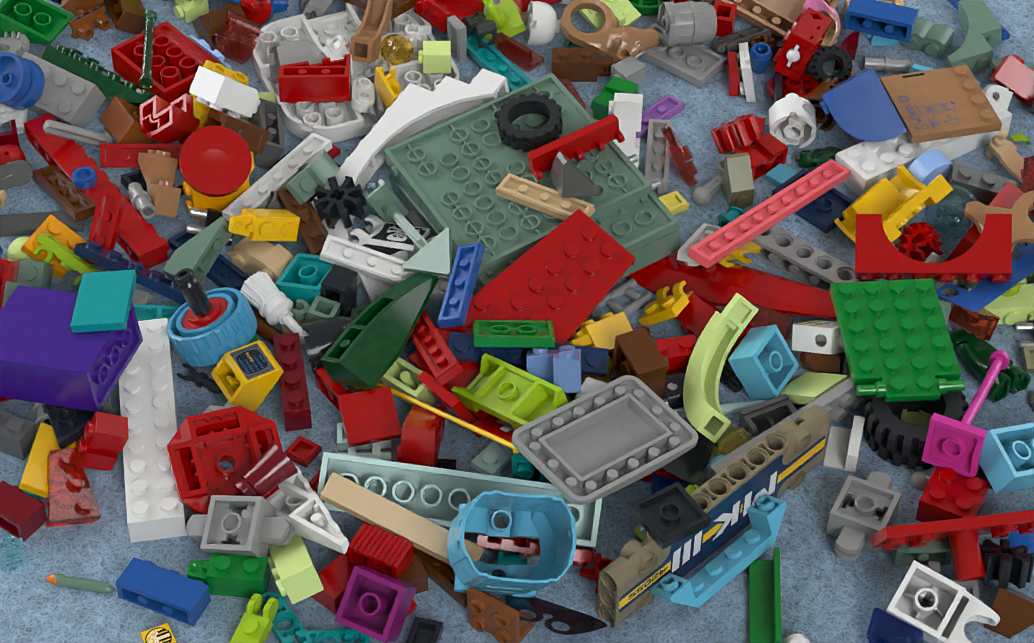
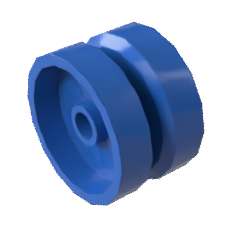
(19, 81)

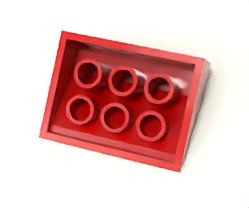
(173, 61)

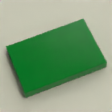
(513, 333)

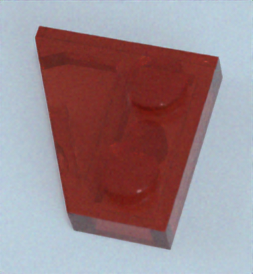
(682, 156)

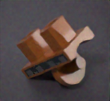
(85, 22)

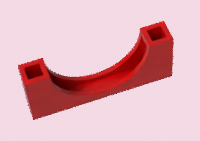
(986, 260)

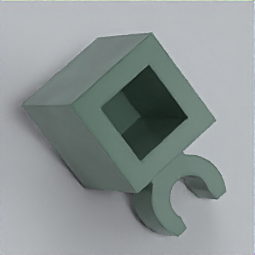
(320, 309)

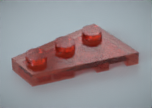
(69, 492)

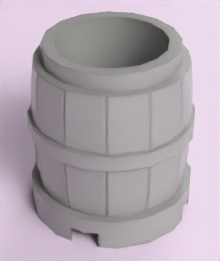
(686, 23)

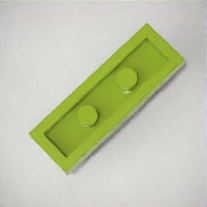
(68, 259)

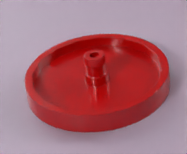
(215, 161)

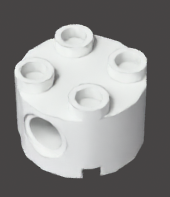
(793, 120)

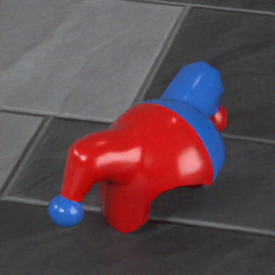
(262, 10)

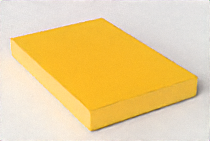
(35, 472)

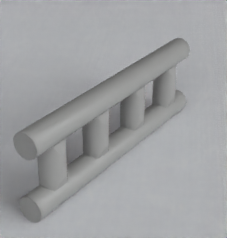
(625, 289)

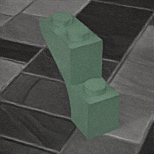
(30, 274)

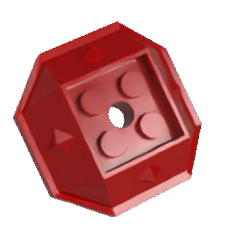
(215, 437)

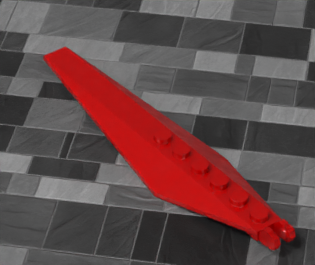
(721, 283)

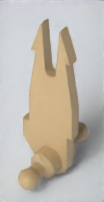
(1007, 153)

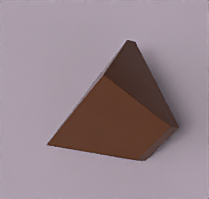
(1014, 610)

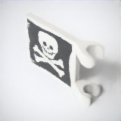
(386, 235)

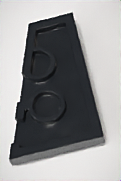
(68, 423)

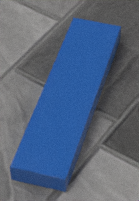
(461, 285)

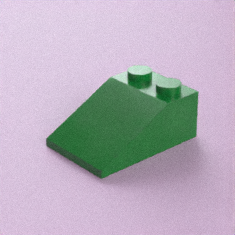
(34, 18)

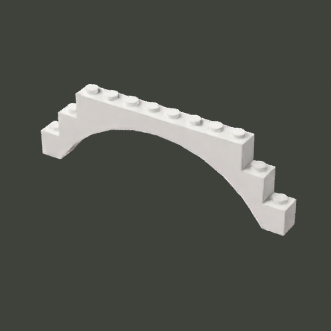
(409, 115)

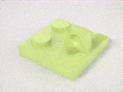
(622, 9)

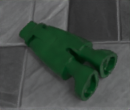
(976, 356)

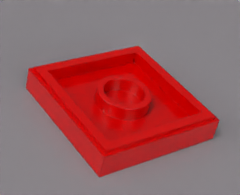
(369, 416)

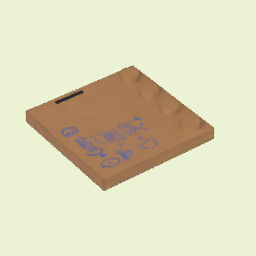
(941, 104)

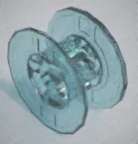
(949, 215)

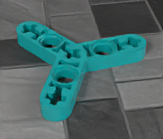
(285, 613)

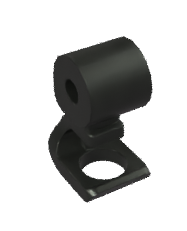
(481, 27)

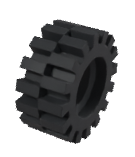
(835, 53)

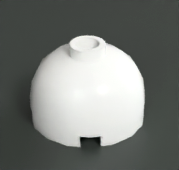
(541, 23)

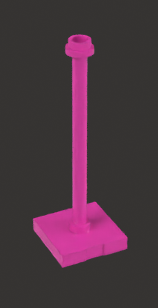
(959, 443)

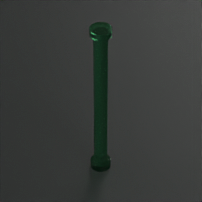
(146, 80)

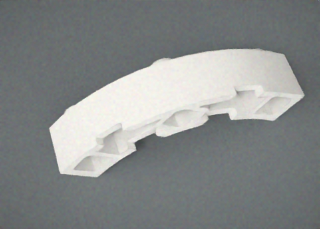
(629, 112)

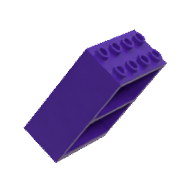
(50, 363)

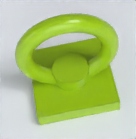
(505, 17)

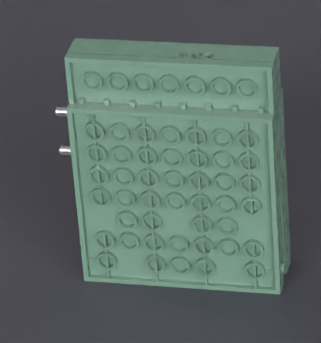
(456, 166)

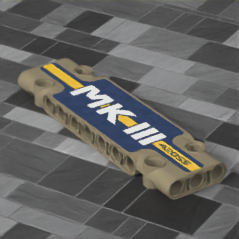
(766, 468)

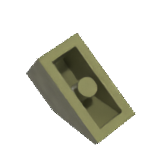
(738, 180)

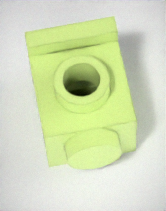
(190, 9)

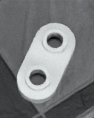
(362, 95)

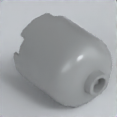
(292, 52)

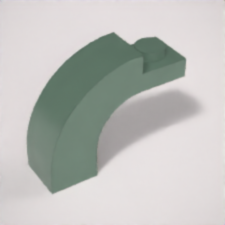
(312, 173)

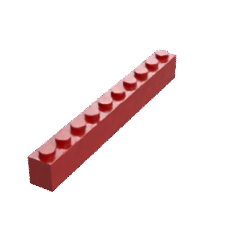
(134, 234)

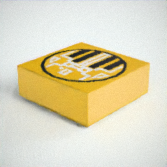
(158, 634)

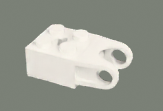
(948, 602)

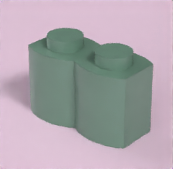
(930, 38)

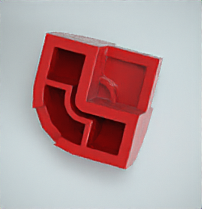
(168, 121)

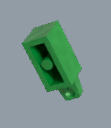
(232, 574)

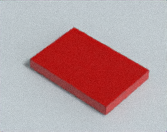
(447, 399)

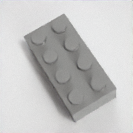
(66, 95)

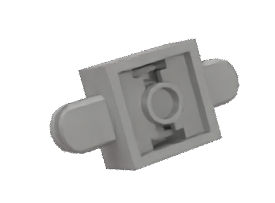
(861, 512)
(239, 526)

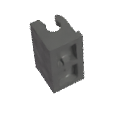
(765, 415)

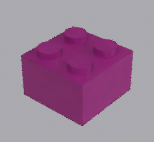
(375, 603)

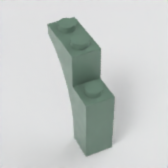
(982, 33)

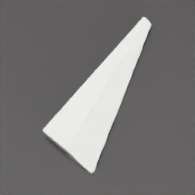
(307, 513)

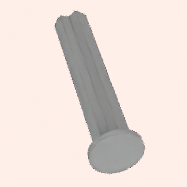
(75, 133)

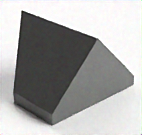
(570, 179)

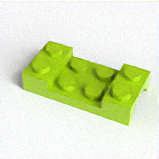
(510, 393)

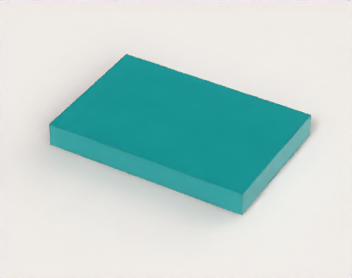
(103, 301)

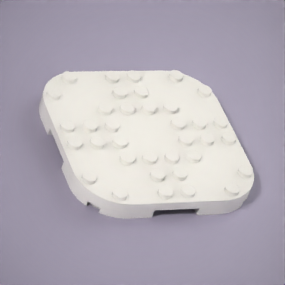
(329, 118)

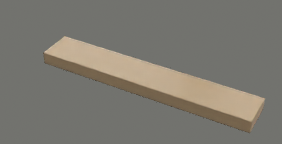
(391, 517)

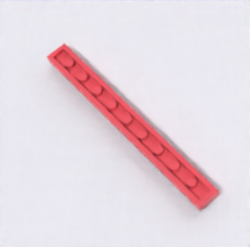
(768, 213)

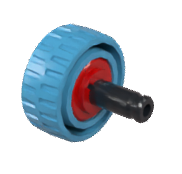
(209, 322)

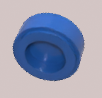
(84, 177)

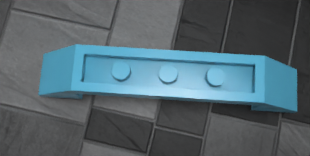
(765, 519)

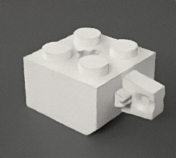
(224, 93)

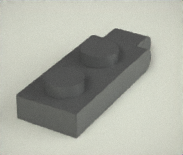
(731, 41)

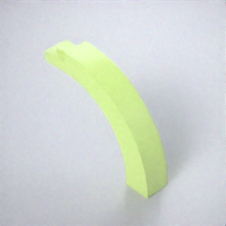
(706, 366)

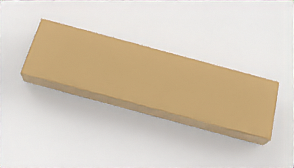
(541, 198)

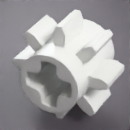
(415, 34)

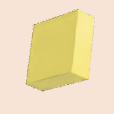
(674, 202)

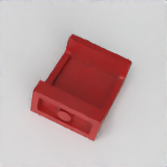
(438, 11)

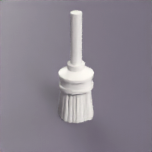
(271, 302)

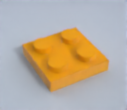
(60, 232)

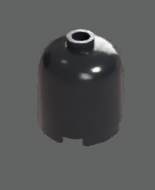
(322, 336)

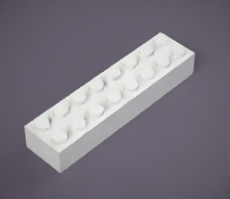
(877, 160)

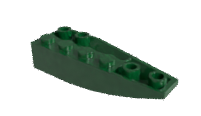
(89, 69)
(378, 334)

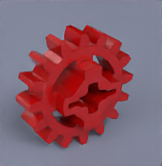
(919, 241)

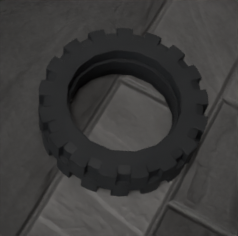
(529, 105)

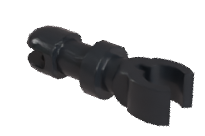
(200, 379)

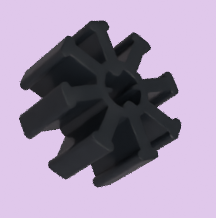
(340, 202)
(1006, 563)

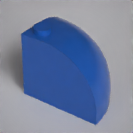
(863, 108)

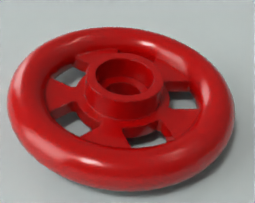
(793, 86)

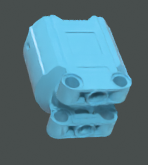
(525, 517)

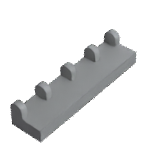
(658, 154)

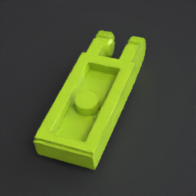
(254, 627)

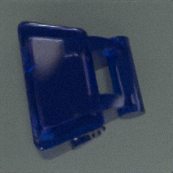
(889, 629)

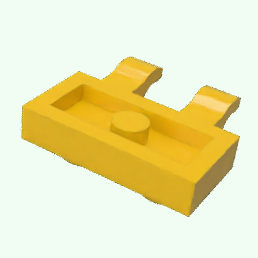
(665, 307)

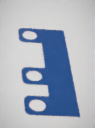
(986, 291)

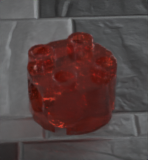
(237, 38)

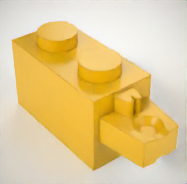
(265, 224)
(603, 332)

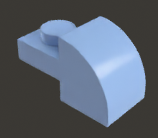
(929, 166)

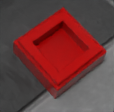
(303, 451)

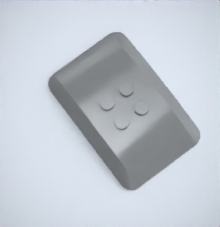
(605, 440)

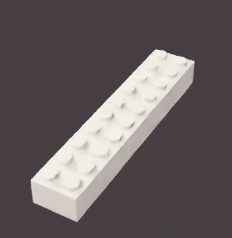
(150, 405)

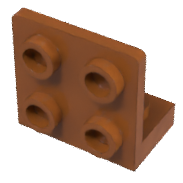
(496, 617)

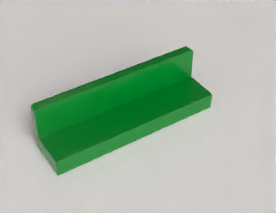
(765, 600)

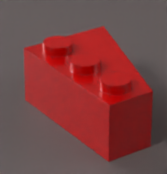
(316, 81)

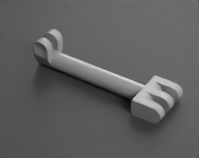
(380, 109)

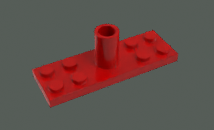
(962, 536)

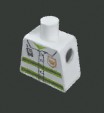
(825, 332)

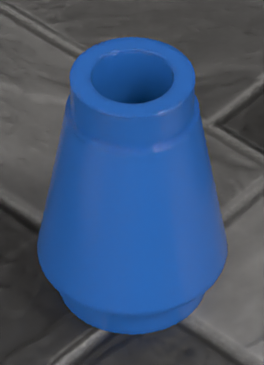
(760, 56)

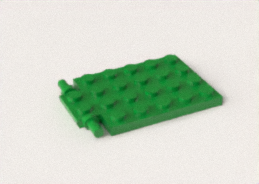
(896, 339)

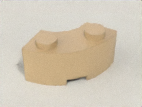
(260, 256)

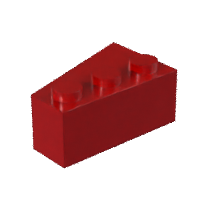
(421, 437)

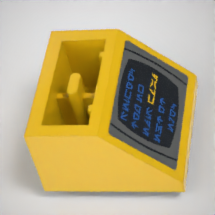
(247, 375)

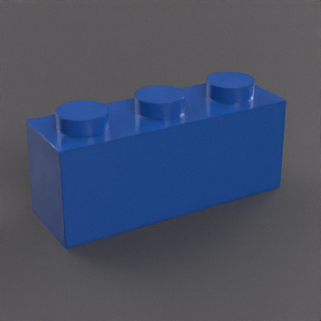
(881, 19)
(163, 591)

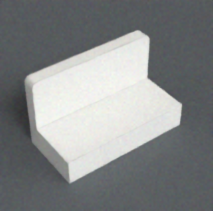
(844, 446)

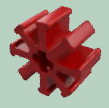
(736, 133)

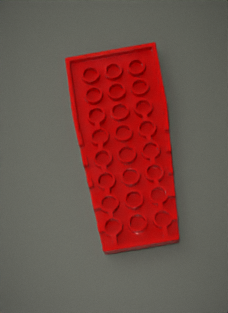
(551, 282)

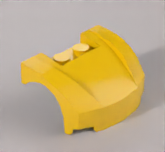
(896, 201)

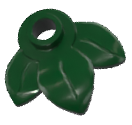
(812, 157)

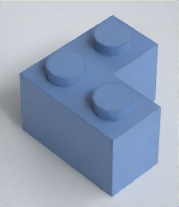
(557, 366)

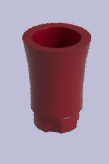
(266, 473)

